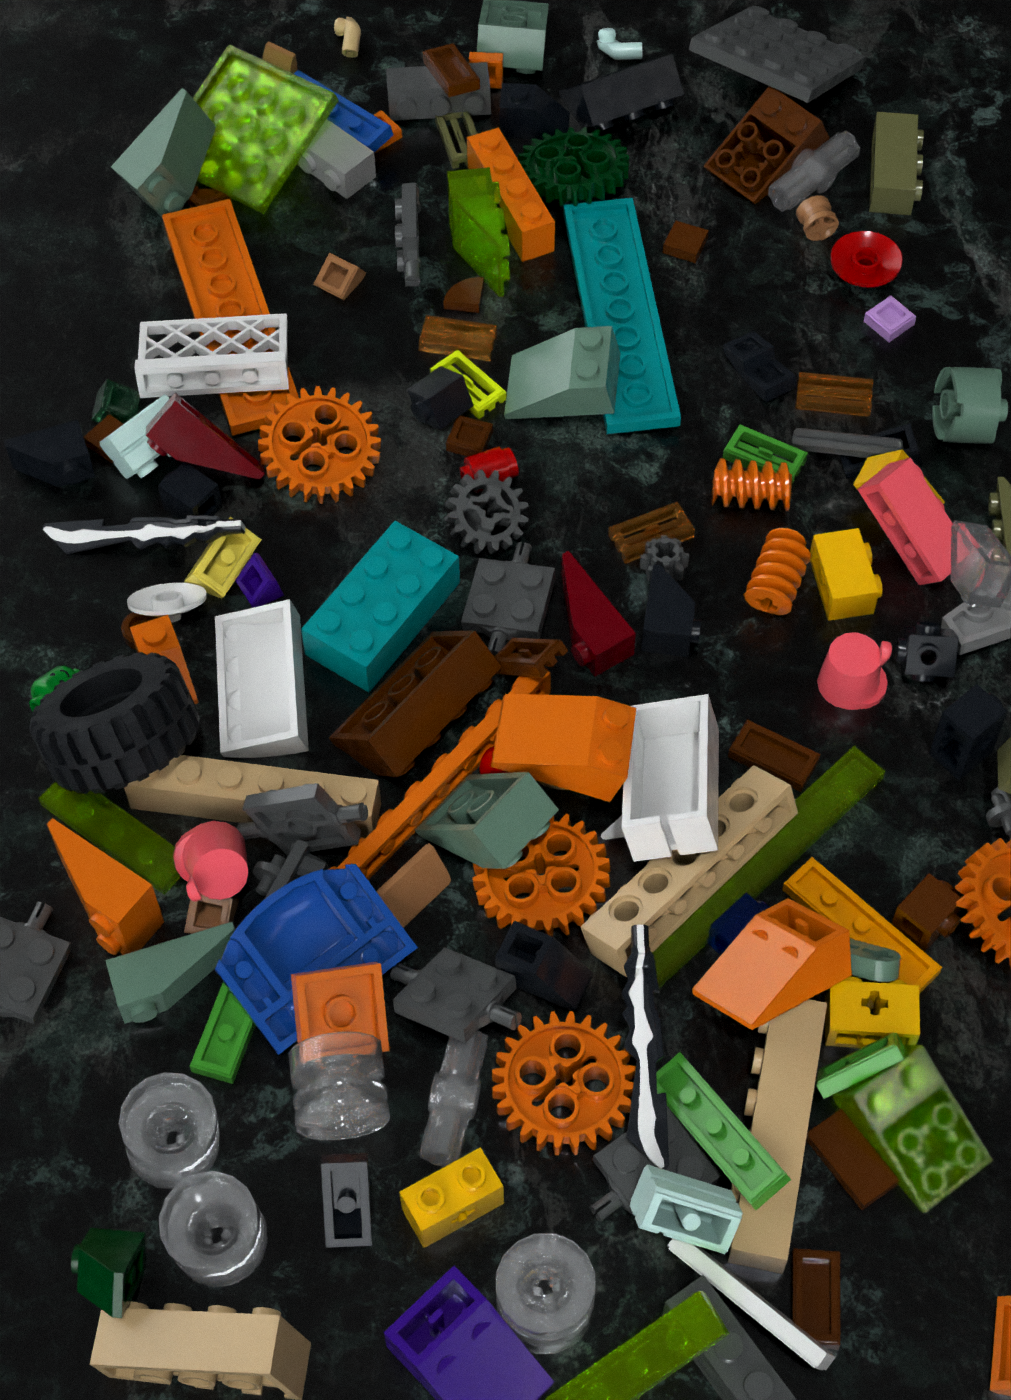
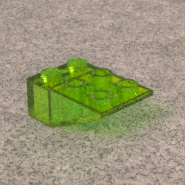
(477, 225)
(916, 1127)

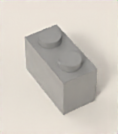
(339, 160)

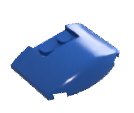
(304, 927)

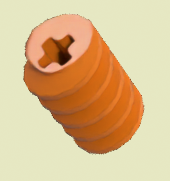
(752, 484)
(778, 572)

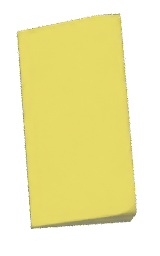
(223, 562)

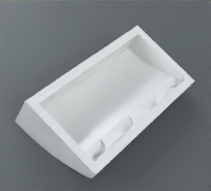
(261, 682)

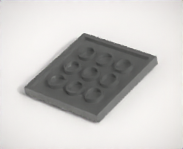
(778, 53)

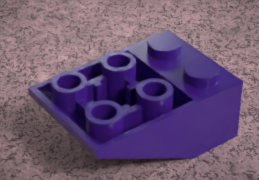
(464, 1346)

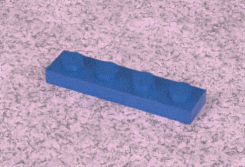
(356, 121)

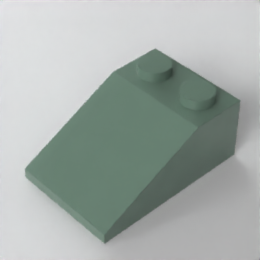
(515, 31)
(168, 155)
(565, 376)
(490, 818)

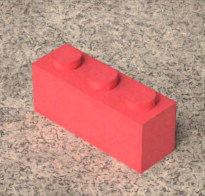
(911, 519)

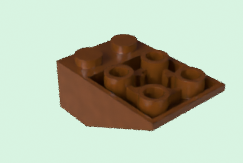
(765, 144)

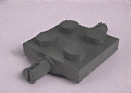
(408, 233)
(508, 598)
(304, 815)
(29, 964)
(455, 995)
(624, 1164)

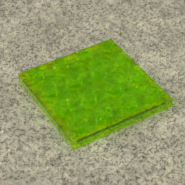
(261, 125)

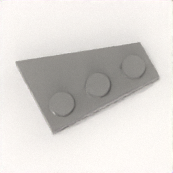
(979, 626)

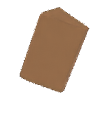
(415, 885)

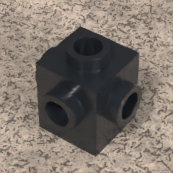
(940, 653)

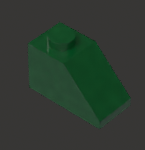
(109, 1268)

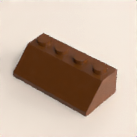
(417, 702)

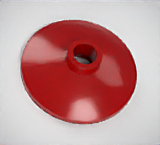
(866, 259)

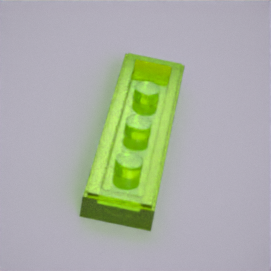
(115, 834)
(650, 1354)

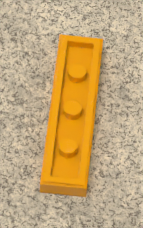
(828, 896)

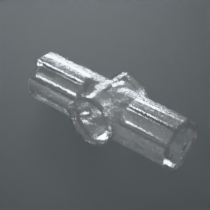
(814, 171)
(453, 1099)

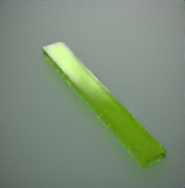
(818, 811)

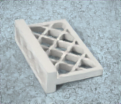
(213, 370)

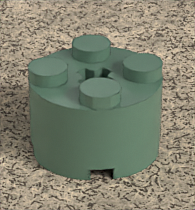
(968, 405)

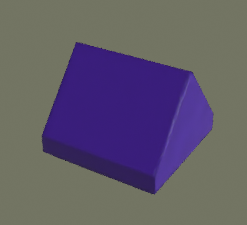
(258, 582)

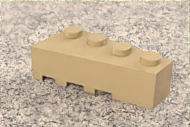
(203, 1348)

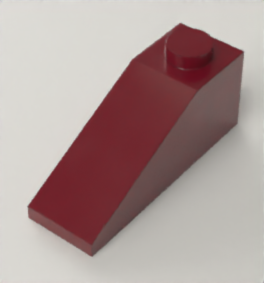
(196, 440)
(596, 628)

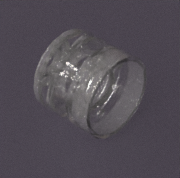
(338, 1086)
(164, 1106)
(188, 1225)
(546, 1320)

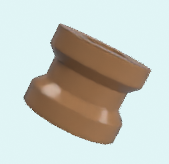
(817, 218)

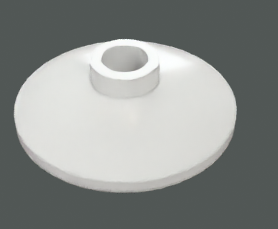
(167, 599)

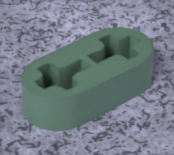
(874, 962)

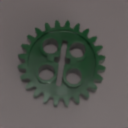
(575, 165)

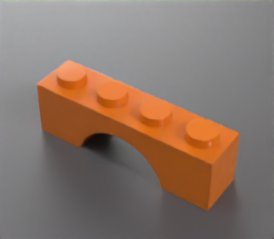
(525, 214)

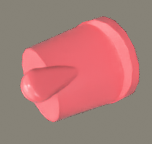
(854, 672)
(212, 860)

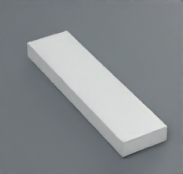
(753, 1304)

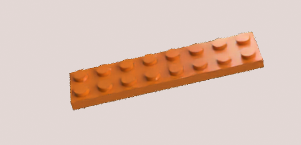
(223, 284)

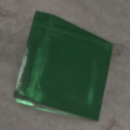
(115, 400)

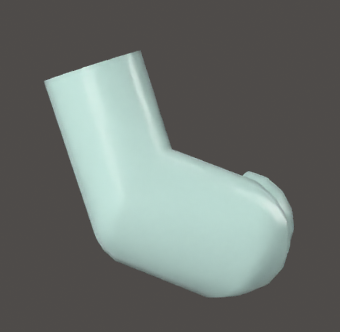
(616, 49)

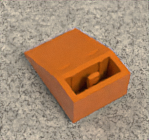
(776, 964)

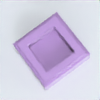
(889, 318)

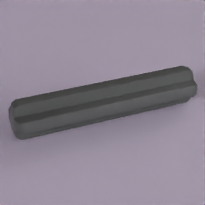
(844, 443)

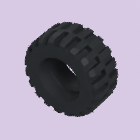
(114, 723)

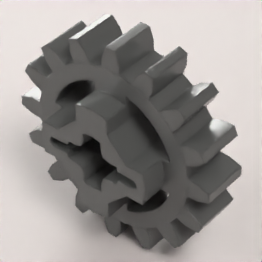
(492, 498)

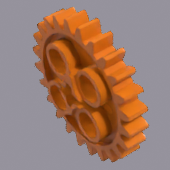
(319, 444)
(988, 895)
(546, 906)
(590, 1110)

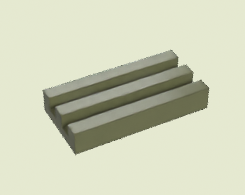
(454, 157)

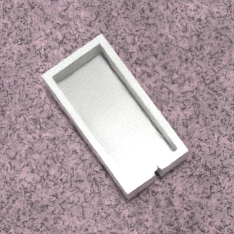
(672, 779)

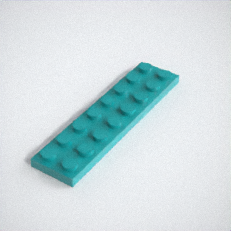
(619, 293)

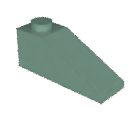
(162, 974)

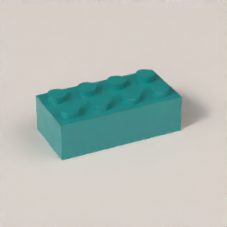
(381, 606)

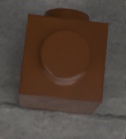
(928, 912)

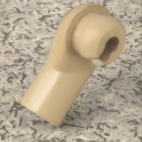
(351, 31)

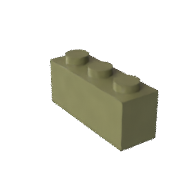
(895, 163)

